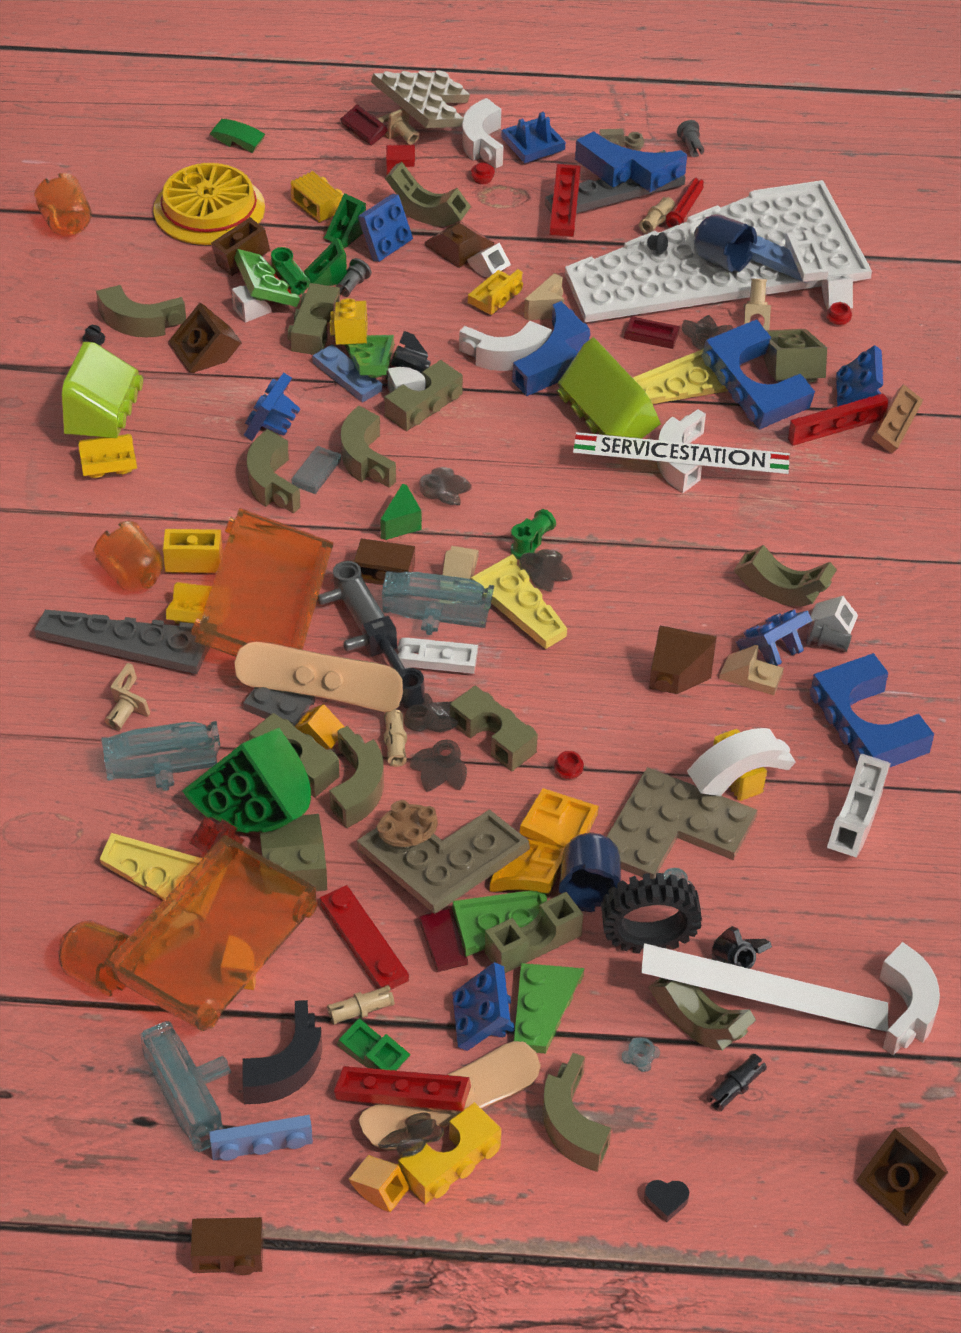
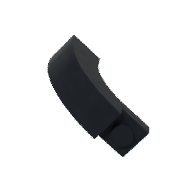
(286, 1072)

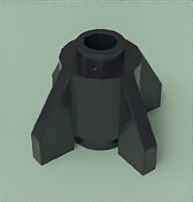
(411, 355)
(734, 950)

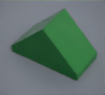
(345, 222)
(329, 266)
(401, 516)

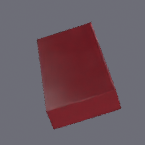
(364, 124)
(651, 332)
(443, 940)

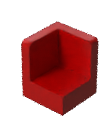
(399, 153)

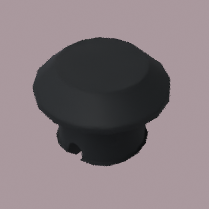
(658, 242)
(93, 334)

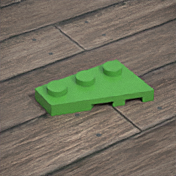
(261, 280)
(372, 357)
(482, 913)
(542, 1002)

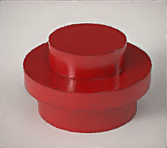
(482, 173)
(839, 313)
(569, 765)

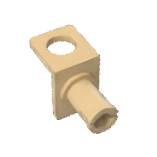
(399, 125)
(757, 302)
(126, 701)

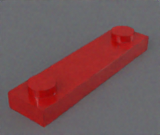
(565, 200)
(837, 419)
(364, 938)
(403, 1088)

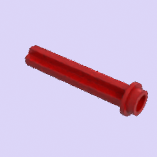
(685, 203)

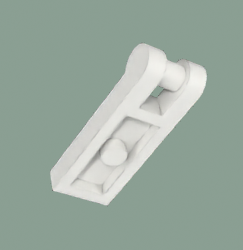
(806, 255)
(438, 655)

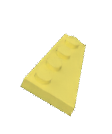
(680, 380)
(522, 602)
(146, 864)

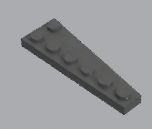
(599, 193)
(126, 638)

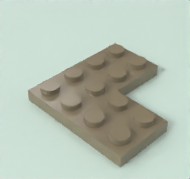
(424, 96)
(673, 809)
(448, 868)

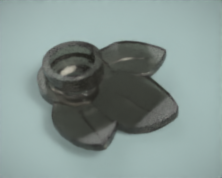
(703, 330)
(444, 485)
(545, 568)
(430, 716)
(438, 768)
(412, 1139)

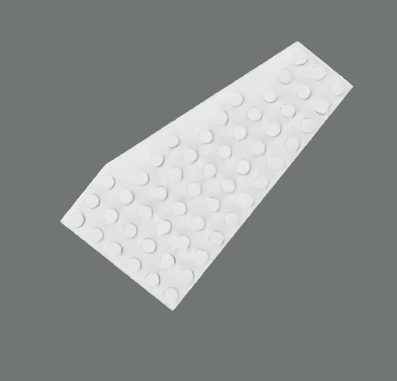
(643, 281)

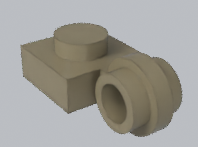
(632, 141)

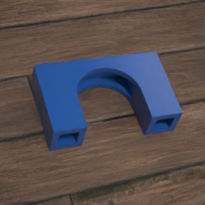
(761, 402)
(857, 680)

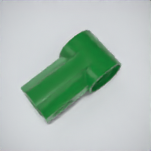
(288, 270)

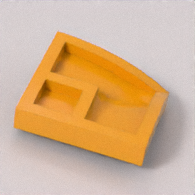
(558, 818)
(531, 871)

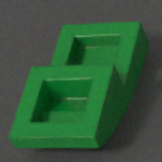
(242, 134)
(372, 1049)

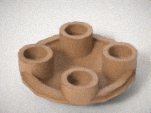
(407, 824)

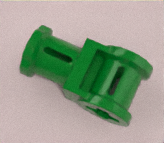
(529, 533)

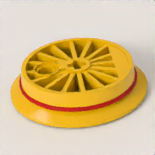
(220, 202)

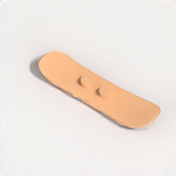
(319, 675)
(492, 1080)

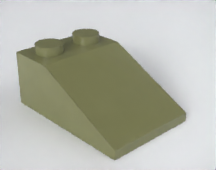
(795, 353)
(298, 849)

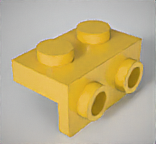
(496, 291)
(107, 455)
(187, 602)

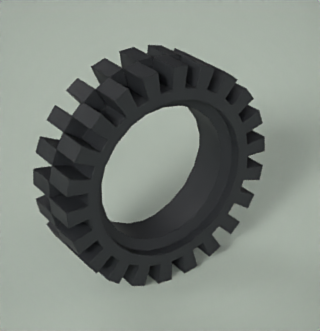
(647, 893)

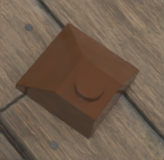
(458, 243)
(204, 340)
(681, 660)
(903, 1173)

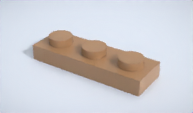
(897, 419)

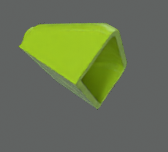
(98, 393)
(606, 394)

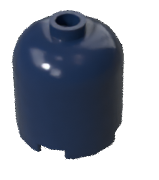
(725, 242)
(589, 869)

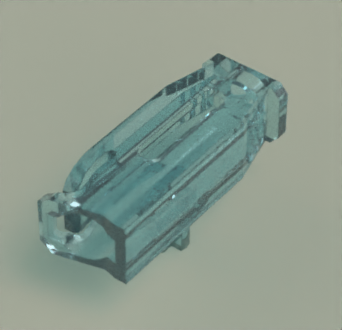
(436, 599)
(161, 751)
(184, 1082)

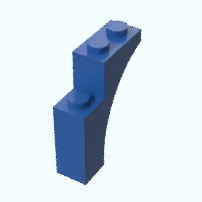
(618, 164)
(553, 358)

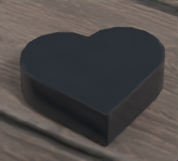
(666, 1198)

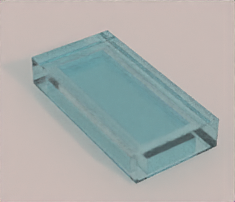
(316, 469)

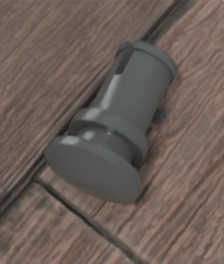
(690, 135)
(355, 274)
(827, 637)

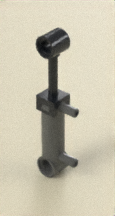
(377, 630)

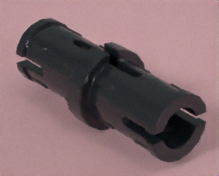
(736, 1082)

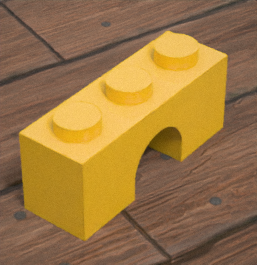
(433, 1171)

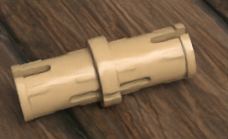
(656, 215)
(395, 738)
(360, 1005)

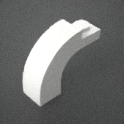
(478, 122)
(501, 352)
(685, 431)
(737, 755)
(860, 806)
(917, 984)

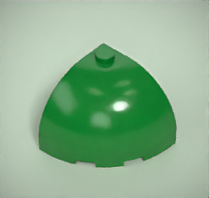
(255, 785)

